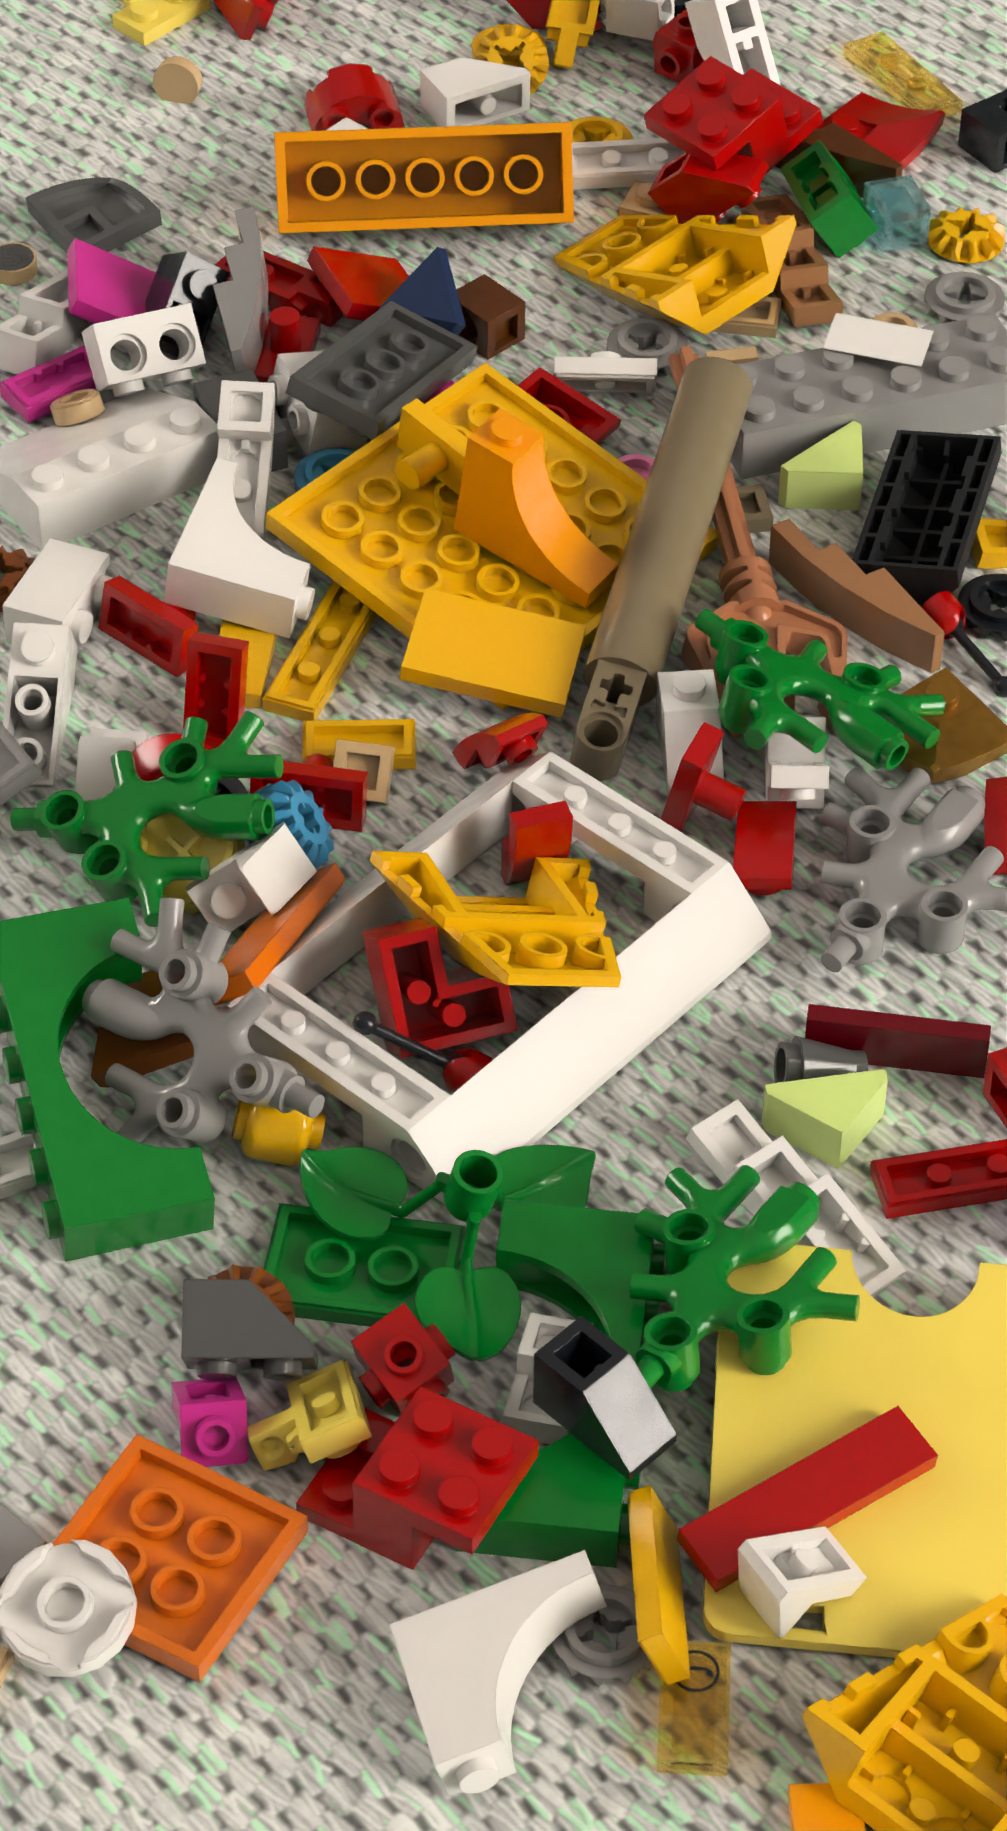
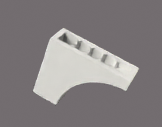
(230, 570)
(474, 1656)

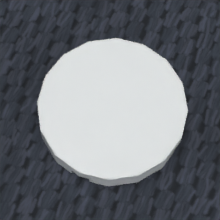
(67, 1608)

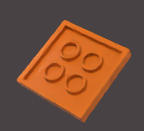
(192, 1547)

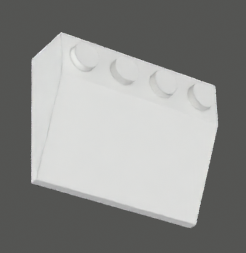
(106, 467)

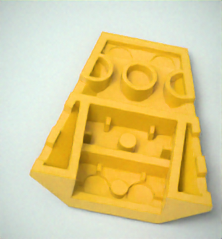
(682, 272)
(526, 941)
(925, 1733)

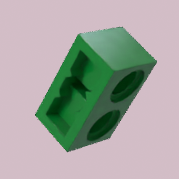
(829, 199)

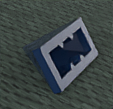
(432, 293)

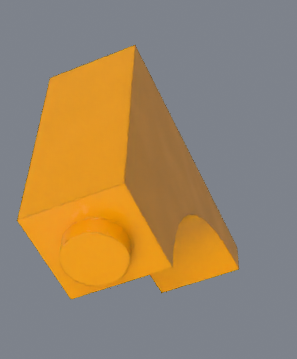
(517, 516)

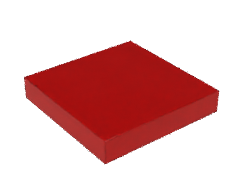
(356, 280)

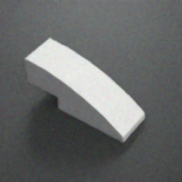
(40, 328)

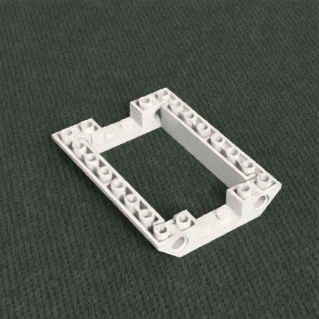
(699, 939)

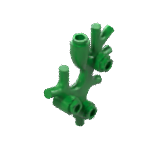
(858, 703)
(187, 790)
(701, 1258)

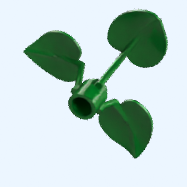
(475, 1309)

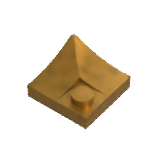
(968, 732)

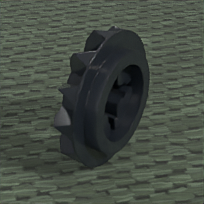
(976, 600)

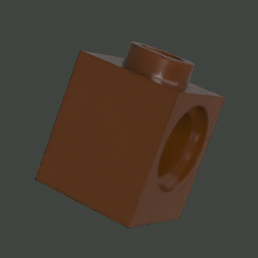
(491, 316)

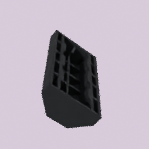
(928, 509)

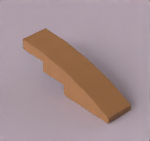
(804, 273)
(864, 603)

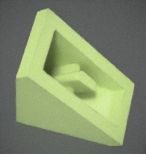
(826, 473)
(826, 1113)

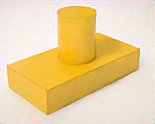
(431, 447)

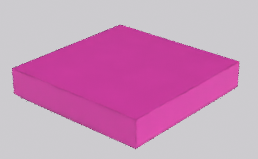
(104, 285)

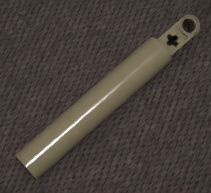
(659, 560)

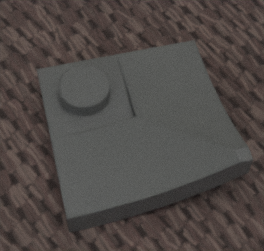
(94, 211)

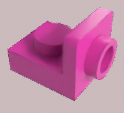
(211, 1421)

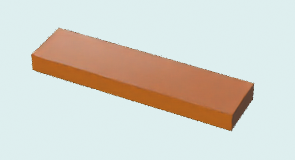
(273, 935)

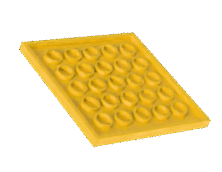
(397, 540)

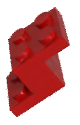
(730, 113)
(421, 1479)

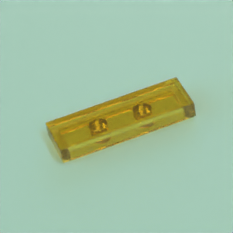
(900, 74)

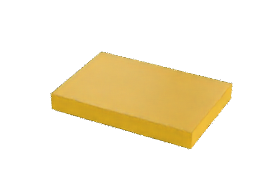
(493, 652)

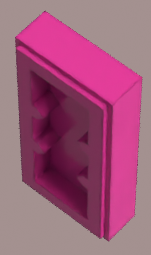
(38, 387)

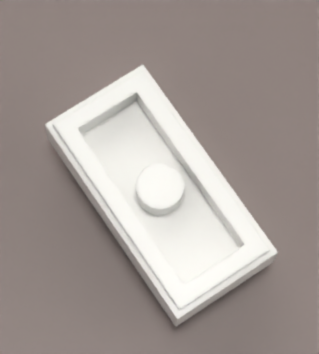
(607, 373)

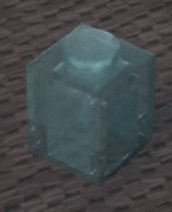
(898, 212)

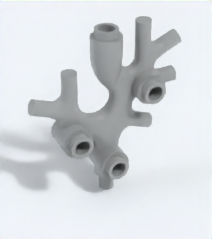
(879, 855)
(219, 1037)

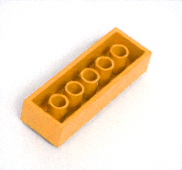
(424, 177)

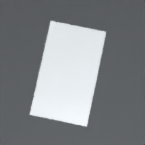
(878, 339)

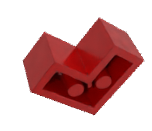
(424, 1000)

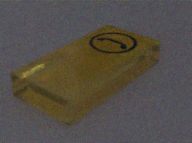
(696, 1715)

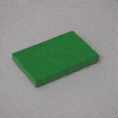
(351, 1278)

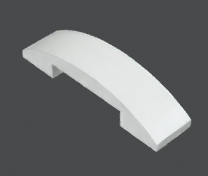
(247, 439)

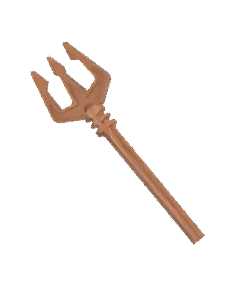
(751, 591)

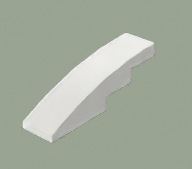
(736, 1139)

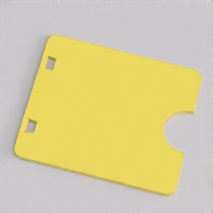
(928, 1544)

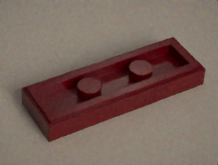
(903, 1039)

